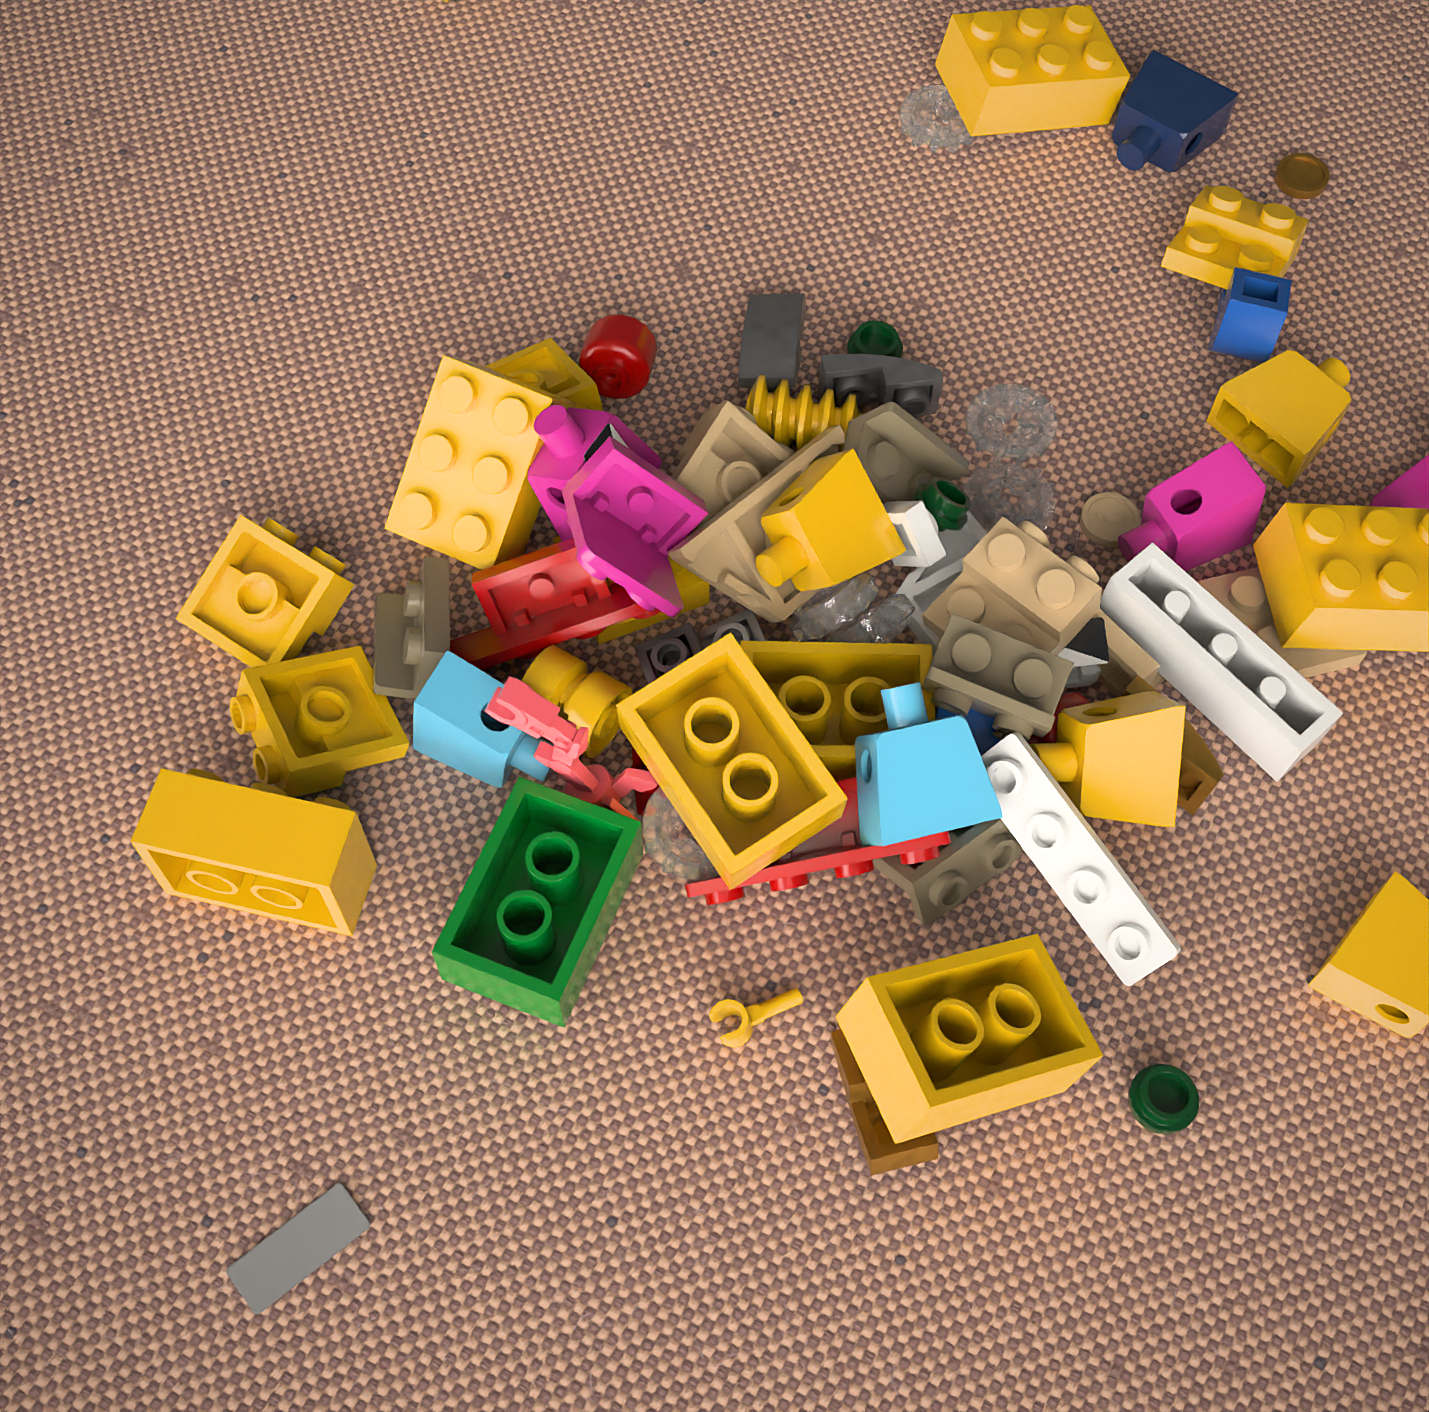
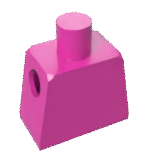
(566, 439)
(1200, 511)

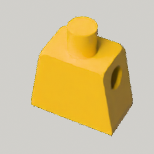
(1283, 411)
(827, 527)
(1120, 757)
(1384, 960)

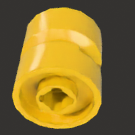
(581, 696)

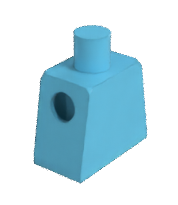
(458, 732)
(919, 774)

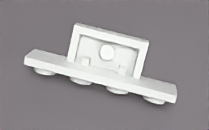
(1077, 862)

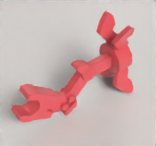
(533, 714)

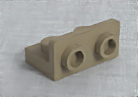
(900, 452)
(412, 631)
(996, 678)
(964, 865)

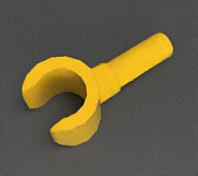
(752, 1014)

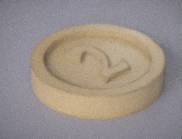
(1107, 517)

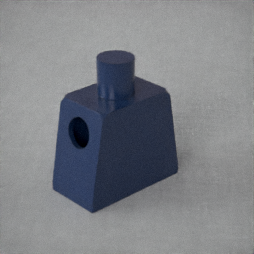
(1170, 115)

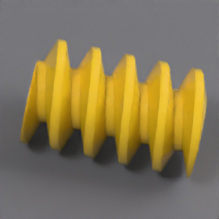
(797, 417)

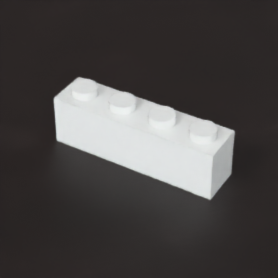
(1218, 662)

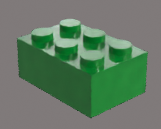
(539, 901)

